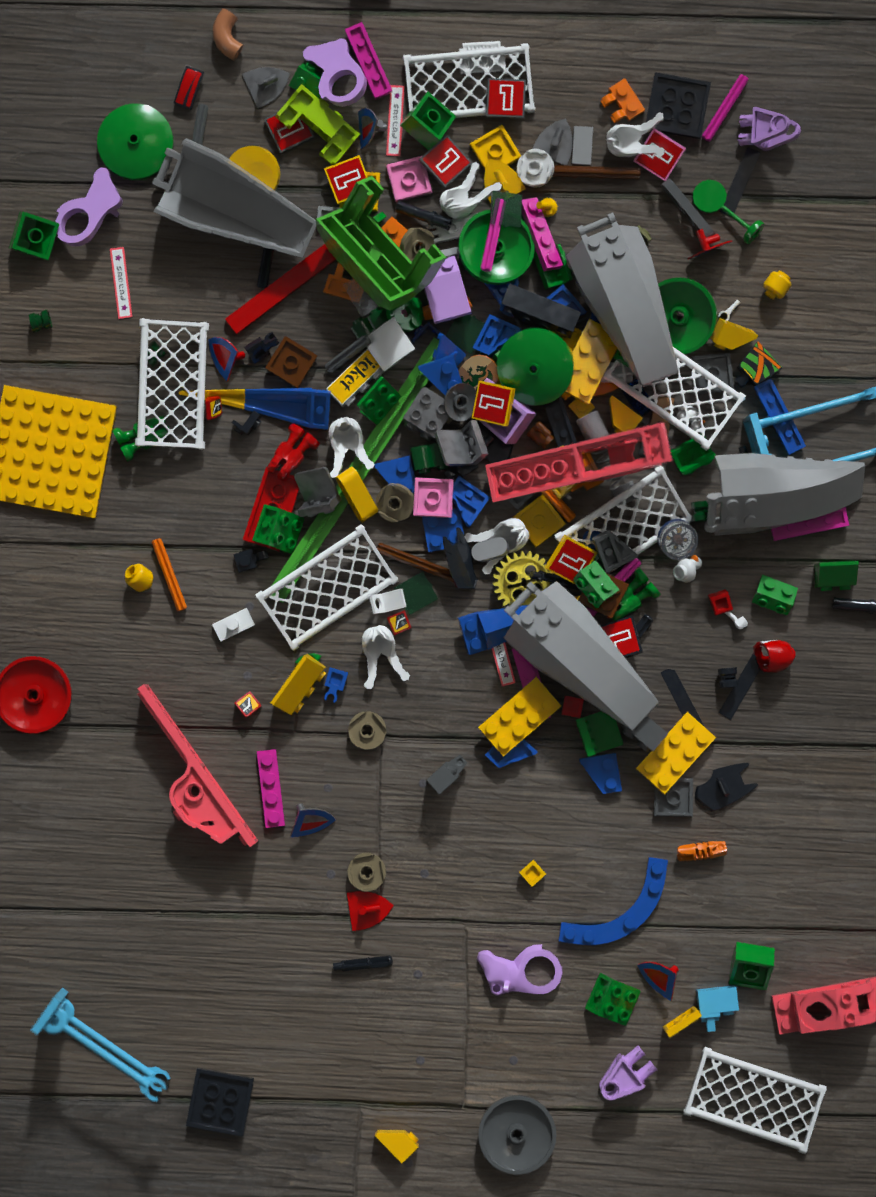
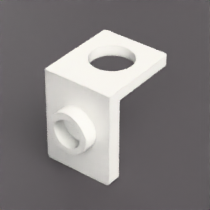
(388, 601)

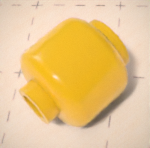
(777, 285)
(138, 577)

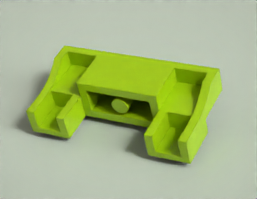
(322, 120)

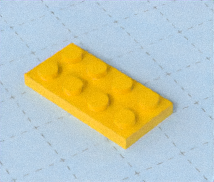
(591, 359)
(519, 716)
(675, 753)

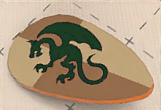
(478, 369)

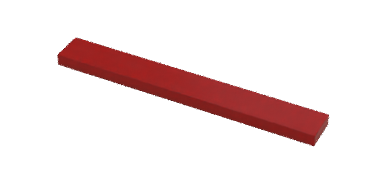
(280, 289)

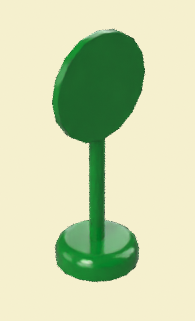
(711, 196)

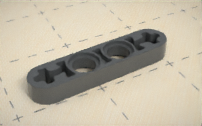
(686, 207)

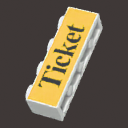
(355, 379)

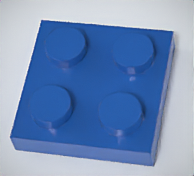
(440, 527)

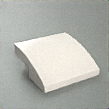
(389, 344)

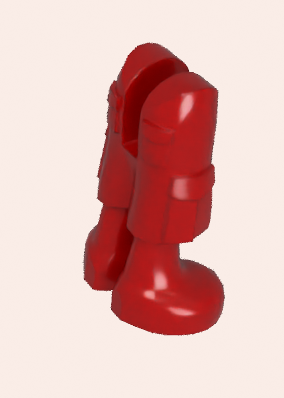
(290, 457)

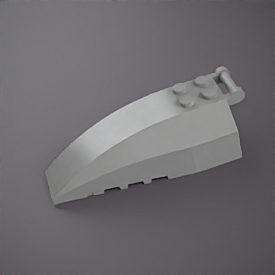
(226, 200)
(624, 295)
(778, 491)
(573, 649)

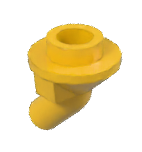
(548, 207)

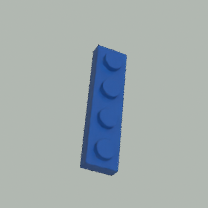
(775, 406)

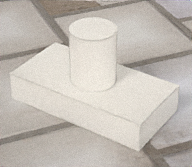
(233, 624)

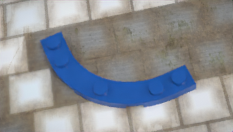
(627, 921)

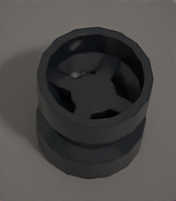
(728, 673)

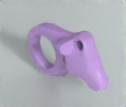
(336, 62)
(100, 201)
(510, 976)

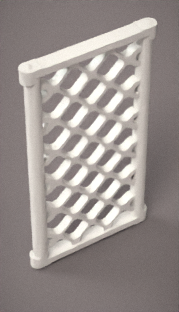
(524, 48)
(203, 328)
(705, 444)
(659, 471)
(294, 644)
(819, 1089)

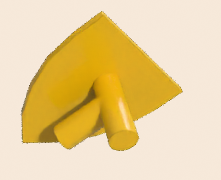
(500, 172)

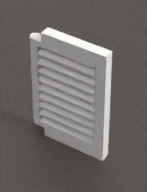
(485, 62)

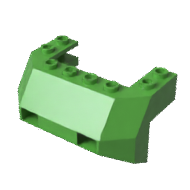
(371, 254)

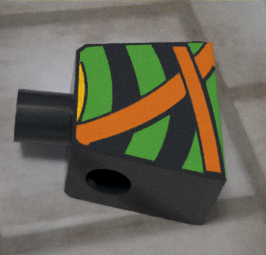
(757, 366)

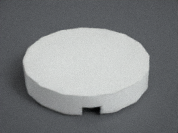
(535, 168)

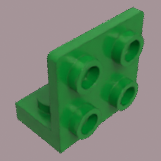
(378, 400)
(278, 528)
(598, 733)
(612, 999)

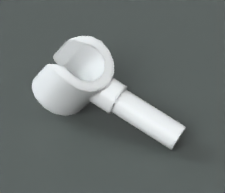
(730, 309)
(740, 623)

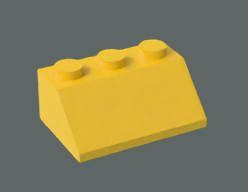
(299, 685)

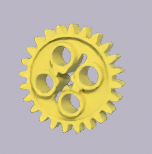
(518, 564)

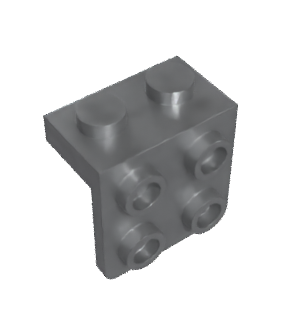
(426, 414)
(462, 445)
(318, 492)

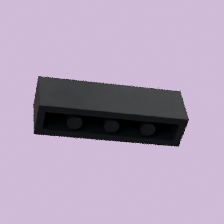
(539, 311)

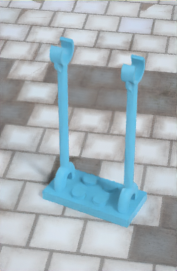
(759, 442)
(61, 1018)

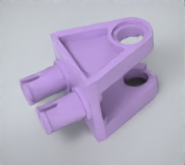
(767, 129)
(624, 1077)

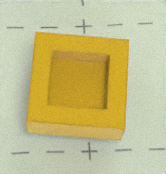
(580, 408)
(532, 873)

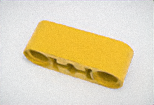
(356, 494)

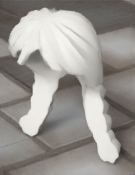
(624, 138)
(456, 201)
(347, 435)
(511, 530)
(378, 641)

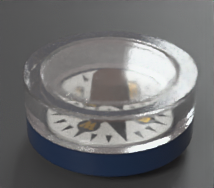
(677, 539)

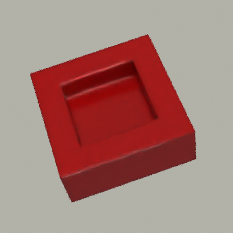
(572, 706)

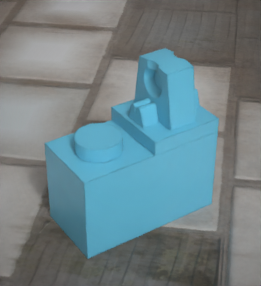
(714, 1001)

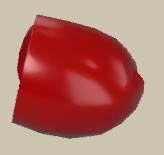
(779, 655)

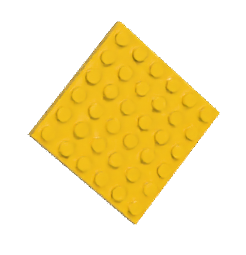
(53, 450)

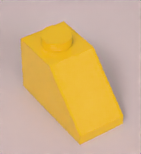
(731, 335)
(622, 416)
(398, 1142)

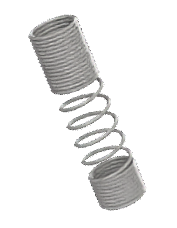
(591, 428)

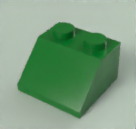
(428, 121)
(33, 235)
(836, 574)
(751, 966)

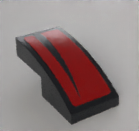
(188, 87)

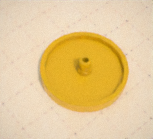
(259, 163)

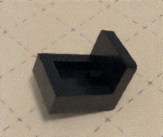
(252, 423)

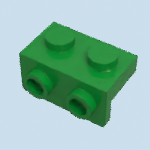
(307, 76)
(554, 277)
(691, 456)
(595, 584)
(775, 595)

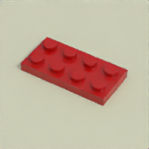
(273, 493)

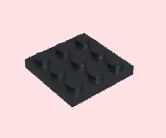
(681, 102)
(220, 1101)

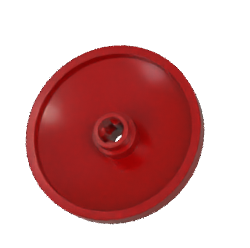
(16, 689)

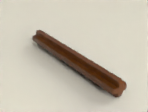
(596, 172)
(414, 561)

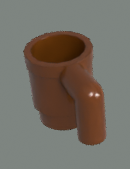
(540, 435)

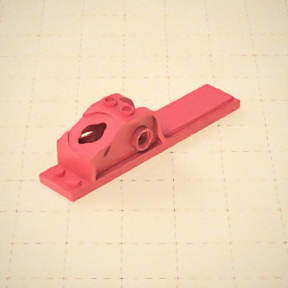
(566, 466)
(212, 801)
(839, 998)

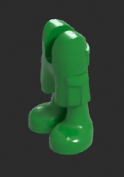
(124, 436)
(631, 602)

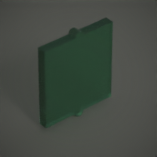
(511, 209)
(465, 332)
(417, 593)

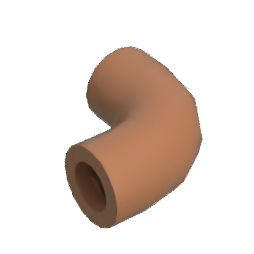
(223, 37)

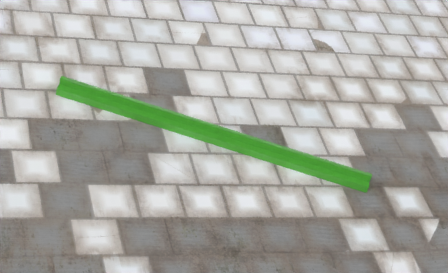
(374, 447)

